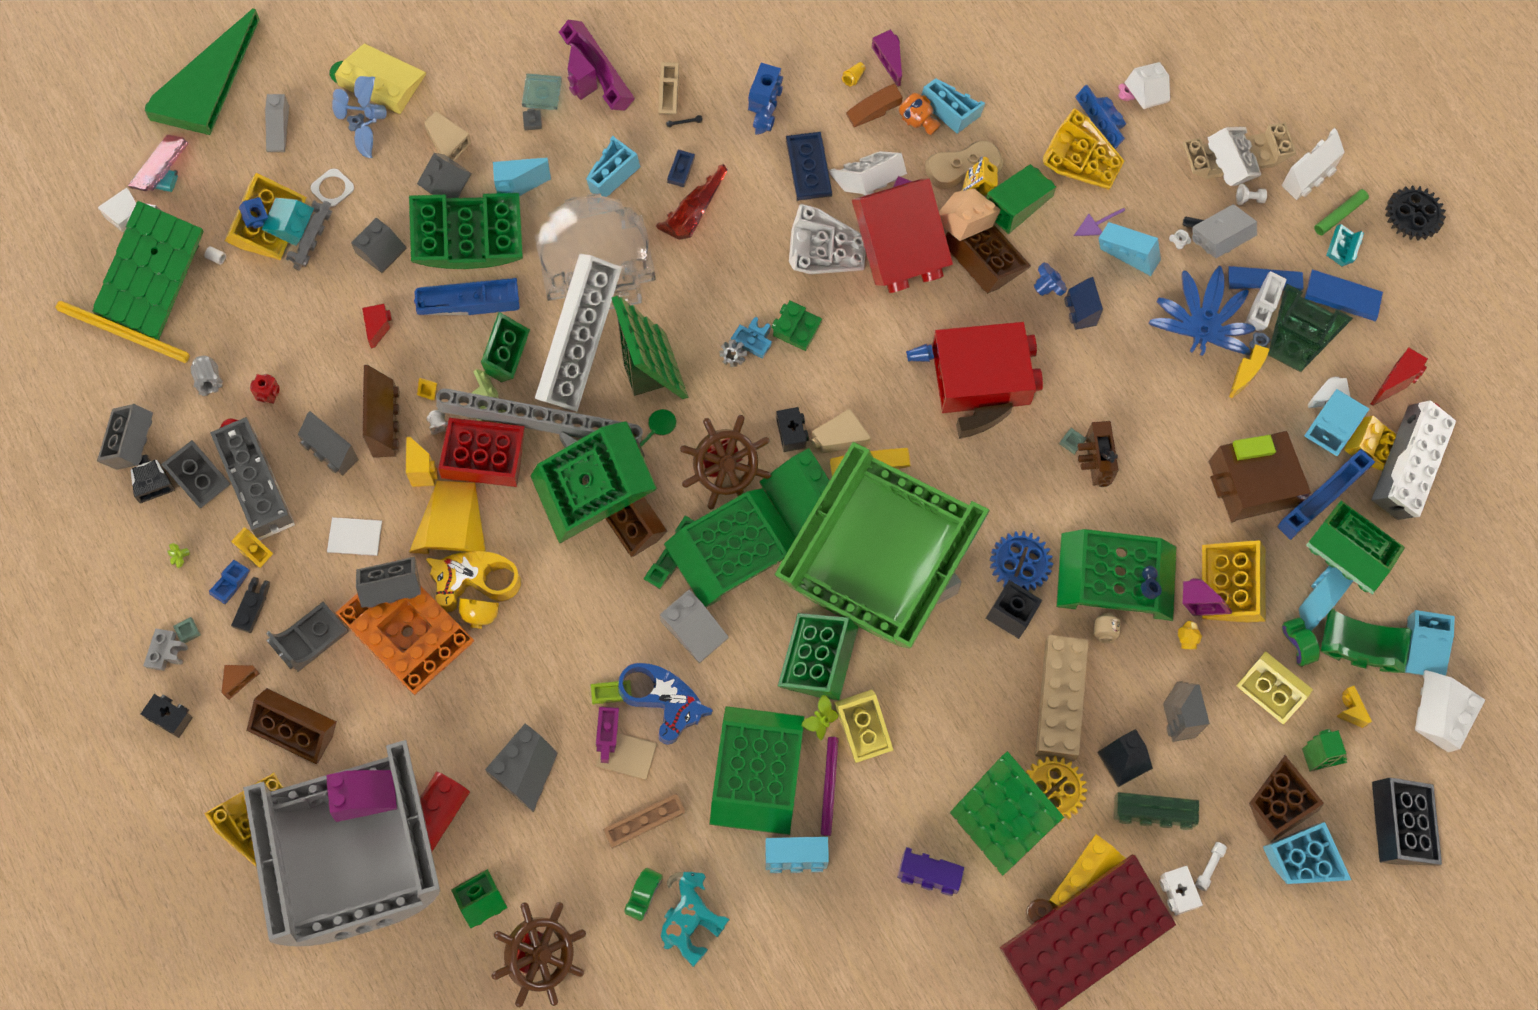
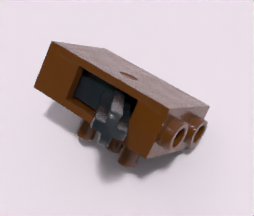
(1101, 454)

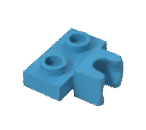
(754, 338)

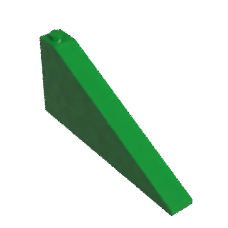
(200, 89)

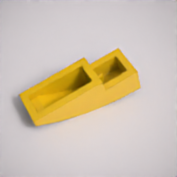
(1248, 369)

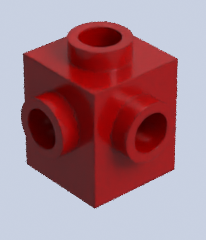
(265, 388)

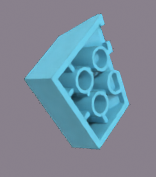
(1325, 594)
(1307, 857)

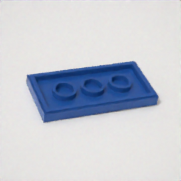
(1343, 295)

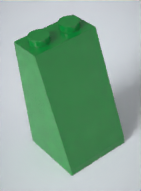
(1020, 197)

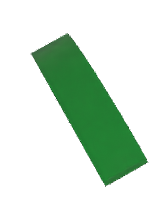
(665, 565)

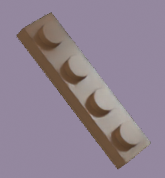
(644, 821)

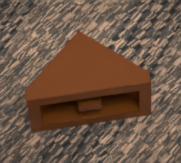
(237, 677)

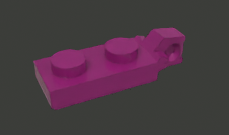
(607, 732)

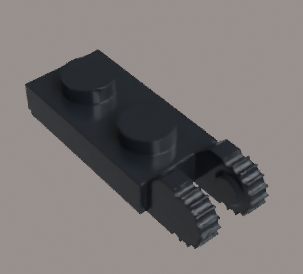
(250, 606)

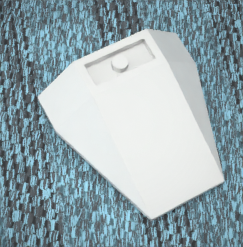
(824, 244)

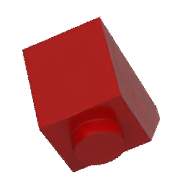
(376, 323)

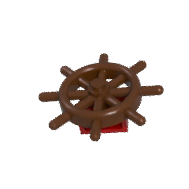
(723, 459)
(530, 950)

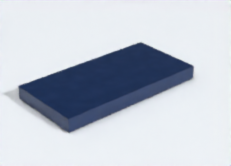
(808, 166)

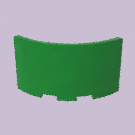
(1366, 643)

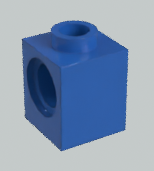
(253, 205)

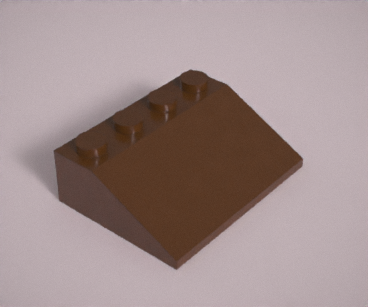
(988, 258)
(380, 413)

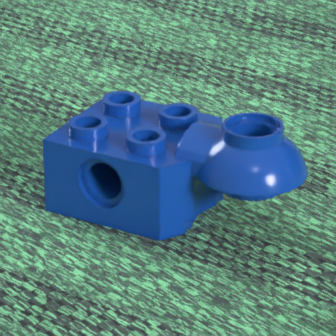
(763, 97)

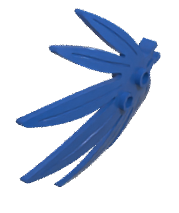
(1205, 321)

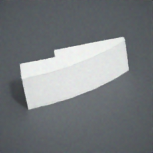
(1266, 301)

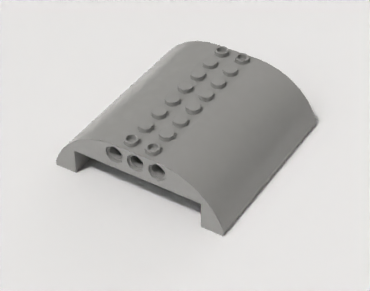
(344, 876)

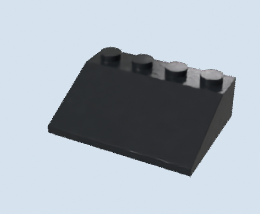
(1406, 822)

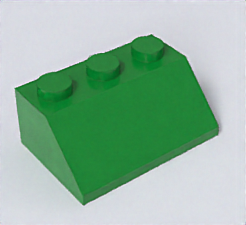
(504, 348)

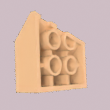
(968, 214)

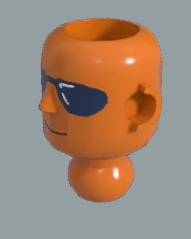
(918, 112)

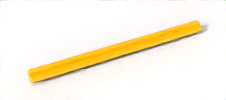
(122, 331)

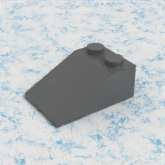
(196, 474)

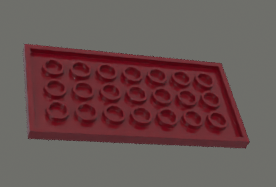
(1088, 935)

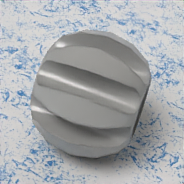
(730, 347)

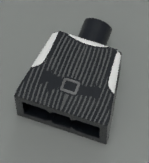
(150, 480)

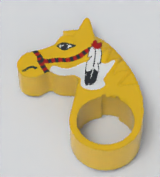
(467, 569)

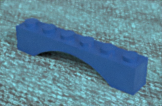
(1326, 494)

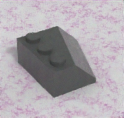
(1185, 712)

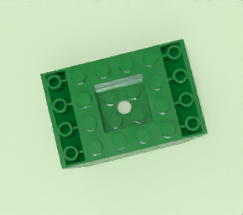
(615, 474)
(1356, 547)

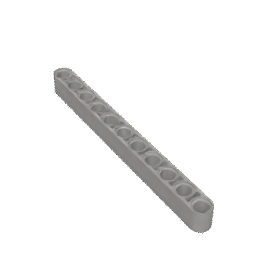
(530, 413)

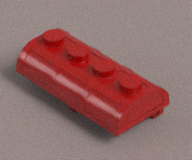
(440, 805)

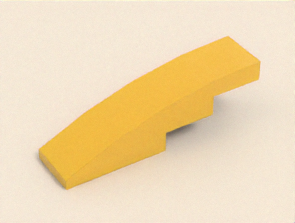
(897, 458)

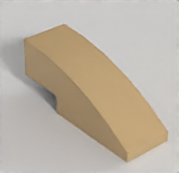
(668, 88)

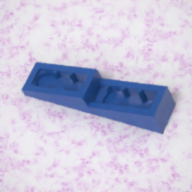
(1254, 277)

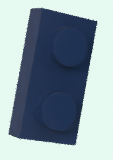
(681, 168)

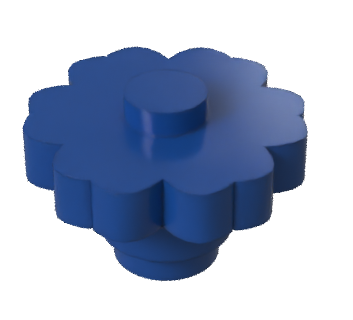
(1049, 281)

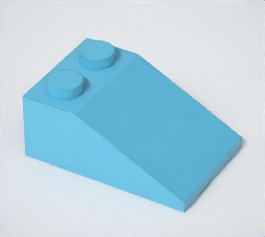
(520, 175)

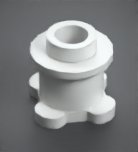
(437, 422)

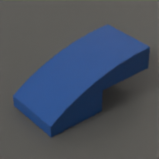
(230, 582)

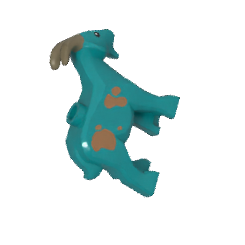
(687, 916)

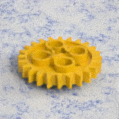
(1067, 803)

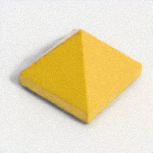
(426, 389)

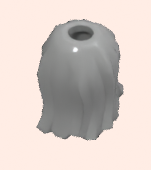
(205, 375)

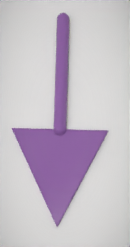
(1090, 227)

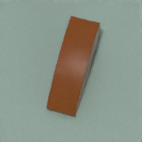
(875, 105)

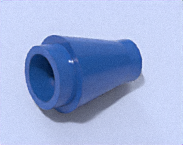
(922, 353)

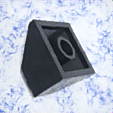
(1126, 758)

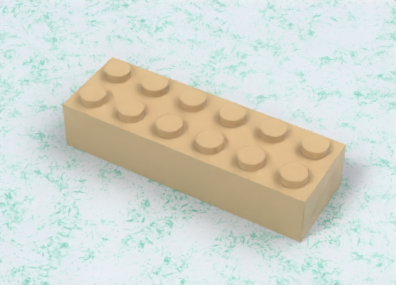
(1061, 697)

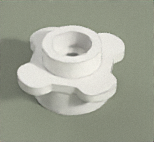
(1182, 235)

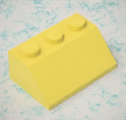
(1274, 687)

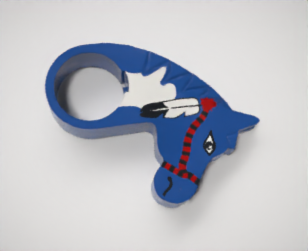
(671, 694)

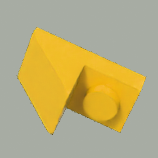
(251, 547)
(1357, 712)

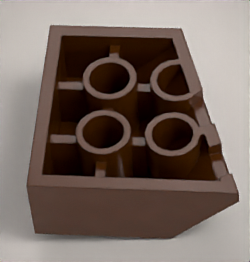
(1284, 801)

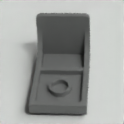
(307, 637)

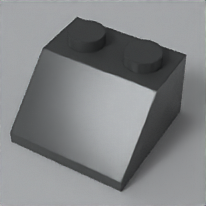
(444, 176)
(378, 245)

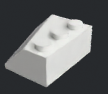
(1234, 155)
(1314, 167)
(870, 173)
(1446, 711)

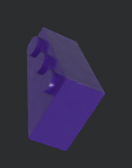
(930, 872)

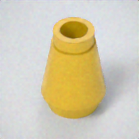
(853, 74)

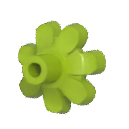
(177, 554)

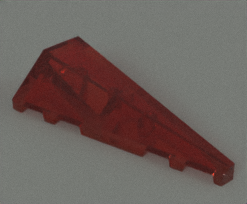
(692, 208)

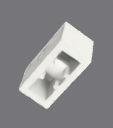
(1180, 879)

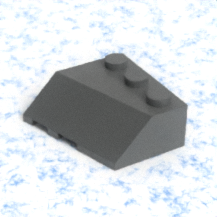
(524, 766)

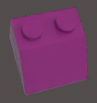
(581, 75)
(1202, 599)

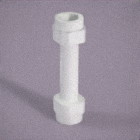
(1204, 880)

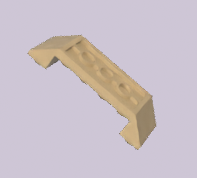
(1269, 149)

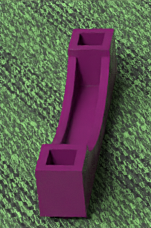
(615, 90)

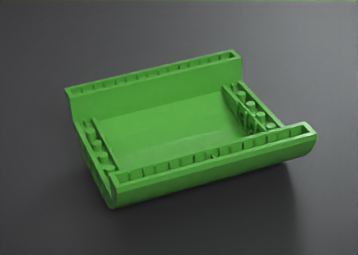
(880, 547)

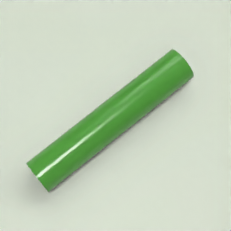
(1341, 212)

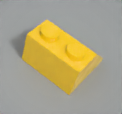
(419, 465)

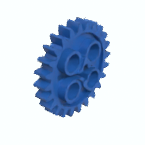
(1038, 568)

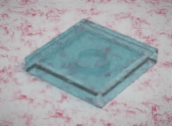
(541, 91)

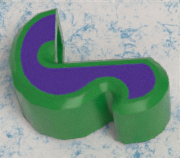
(1303, 640)
(643, 893)

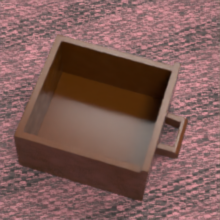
(1259, 483)

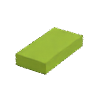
(1254, 447)
(608, 692)

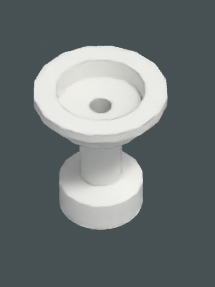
(1244, 194)

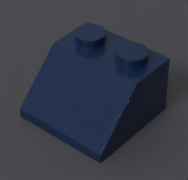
(1084, 304)

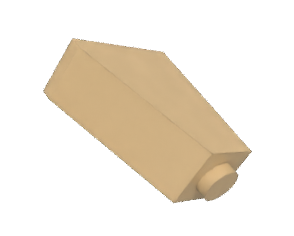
(447, 136)
(840, 433)

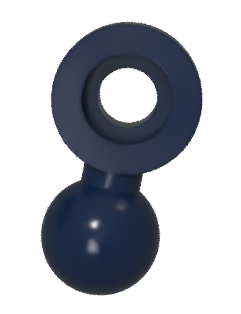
(1150, 588)

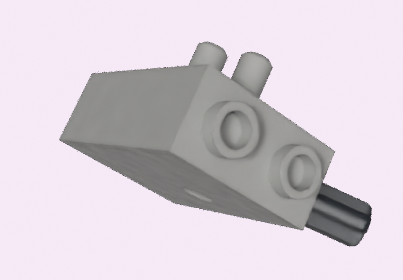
(1222, 231)

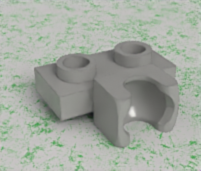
(163, 650)

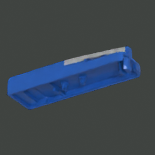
(468, 298)

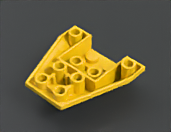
(1083, 152)
(232, 821)

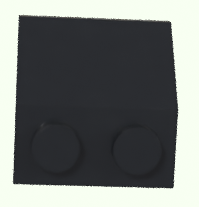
(1014, 609)

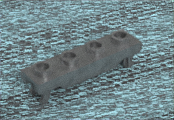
(308, 241)

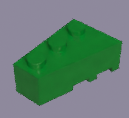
(1325, 750)

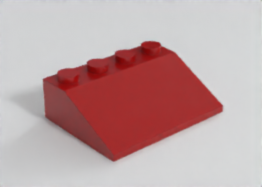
(482, 452)

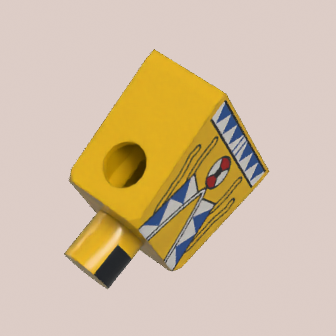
(981, 177)

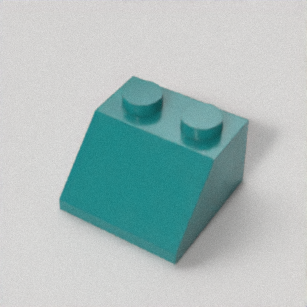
(288, 219)

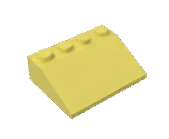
(393, 81)

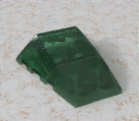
(1303, 329)

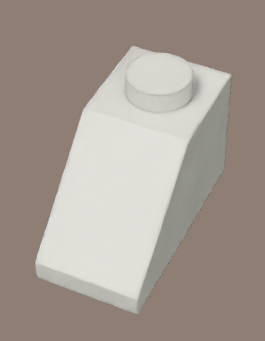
(1327, 390)

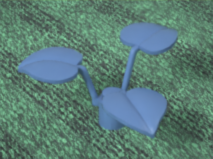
(363, 91)

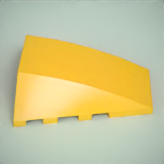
(450, 520)

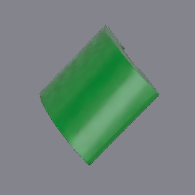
(465, 230)

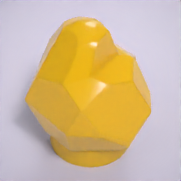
(1189, 635)

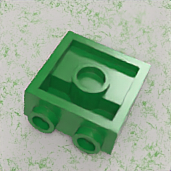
(796, 325)

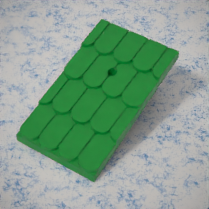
(147, 270)
(646, 352)
(1006, 813)

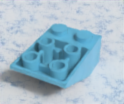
(1336, 422)
(1429, 642)

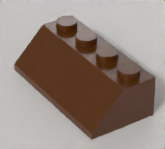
(637, 526)
(290, 725)

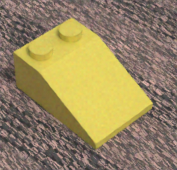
(864, 725)

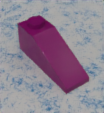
(888, 51)

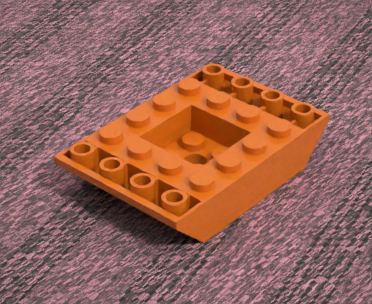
(415, 658)

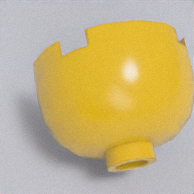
(478, 612)

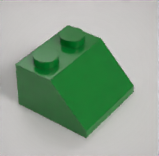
(479, 899)

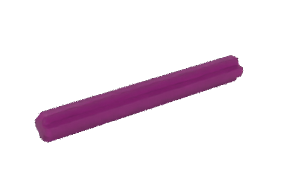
(829, 786)

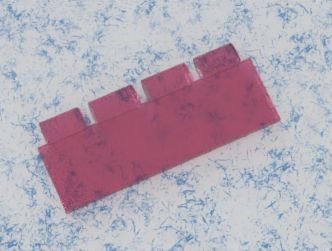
(159, 163)

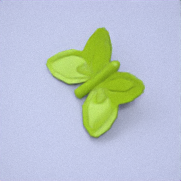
(823, 718)

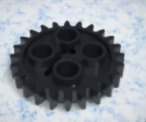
(1415, 213)

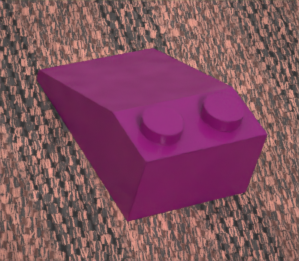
(360, 793)

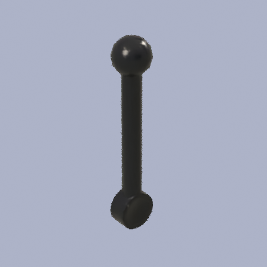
(698, 119)

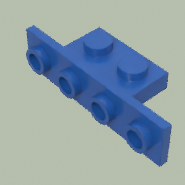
(1103, 115)

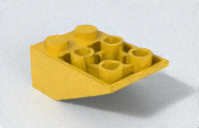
(1373, 439)

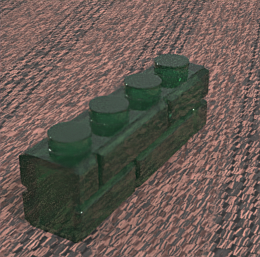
(1156, 809)

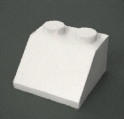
(1149, 85)

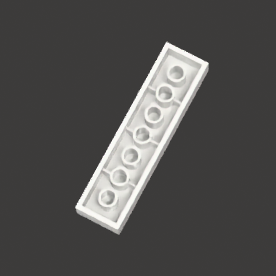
(578, 332)

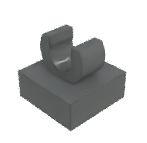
(532, 119)

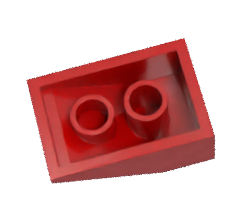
(1405, 371)

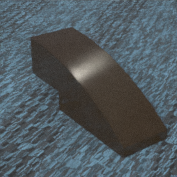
(982, 419)

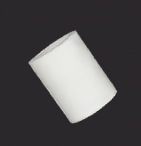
(215, 255)

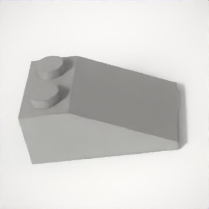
(693, 626)

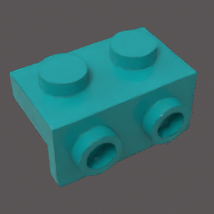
(1344, 245)

